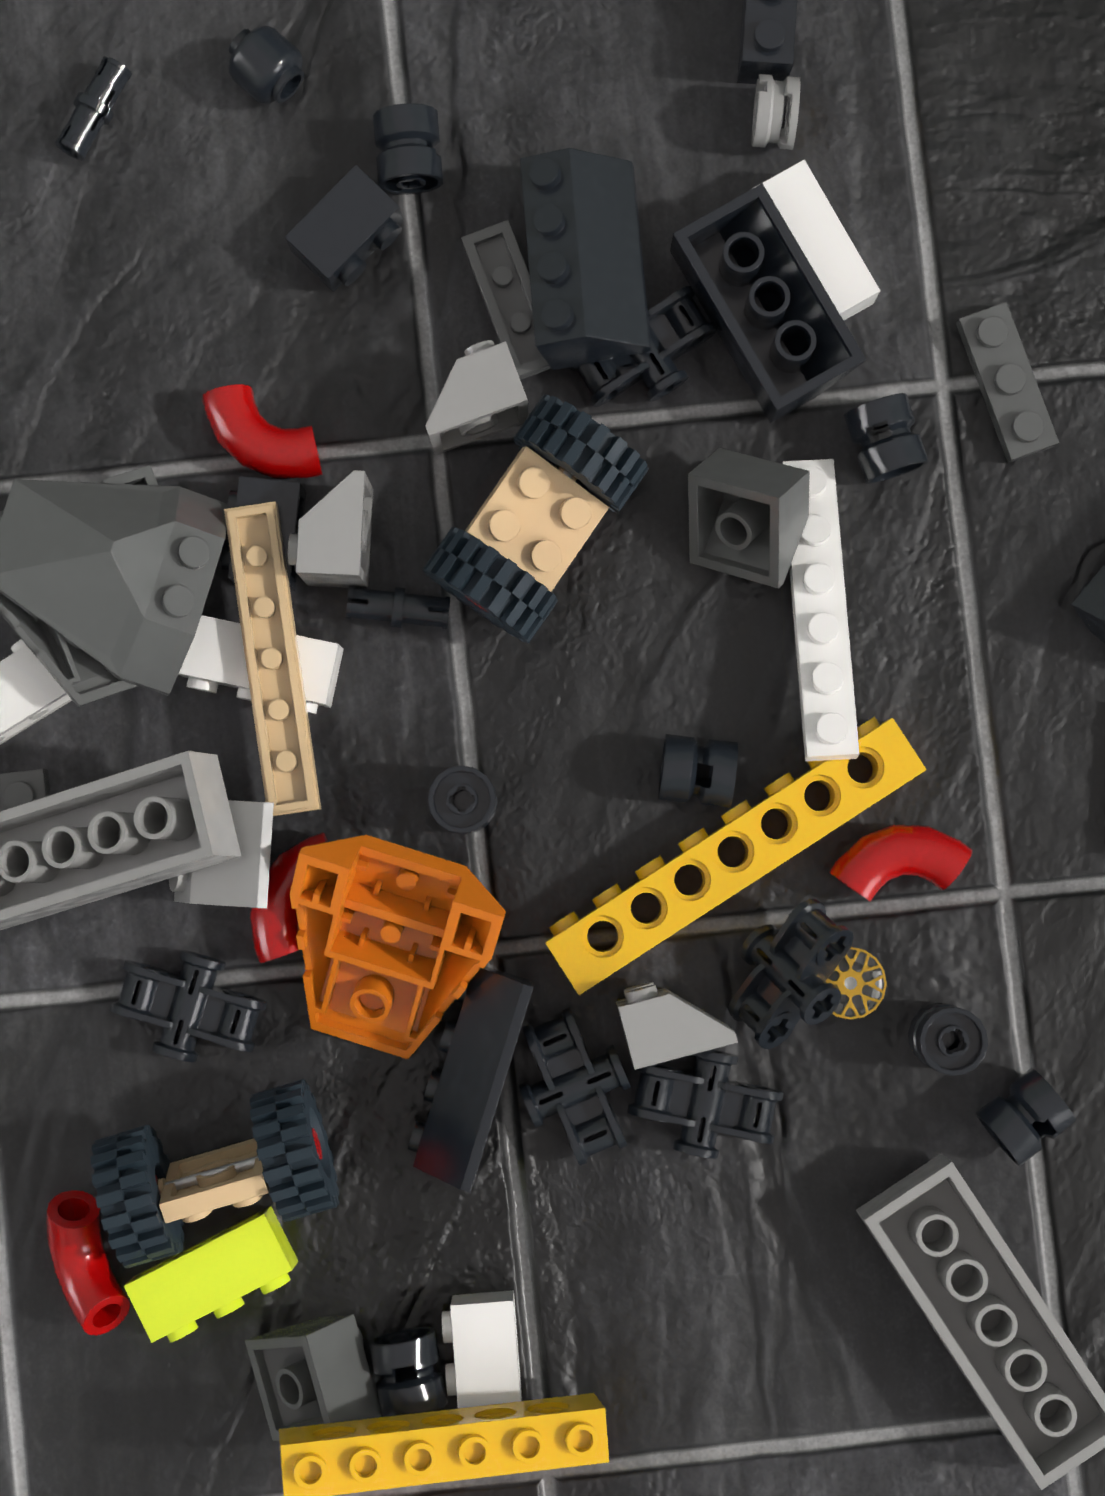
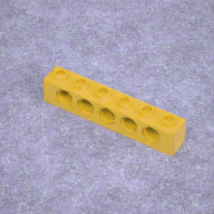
(443, 1446)

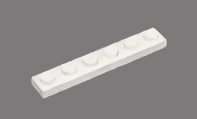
(822, 624)

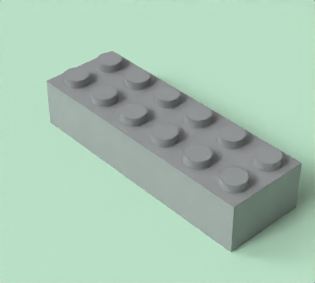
(114, 836)
(990, 1319)

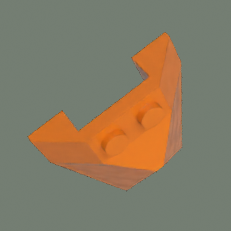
(388, 939)

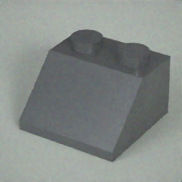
(746, 515)
(313, 1374)

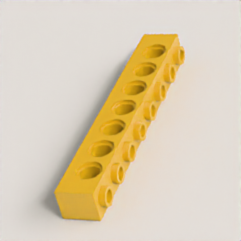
(892, 766)

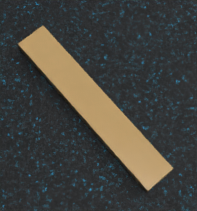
(272, 658)

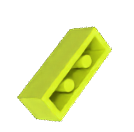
(212, 1276)

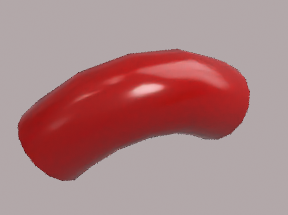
(256, 441)
(900, 852)
(277, 925)
(82, 1263)

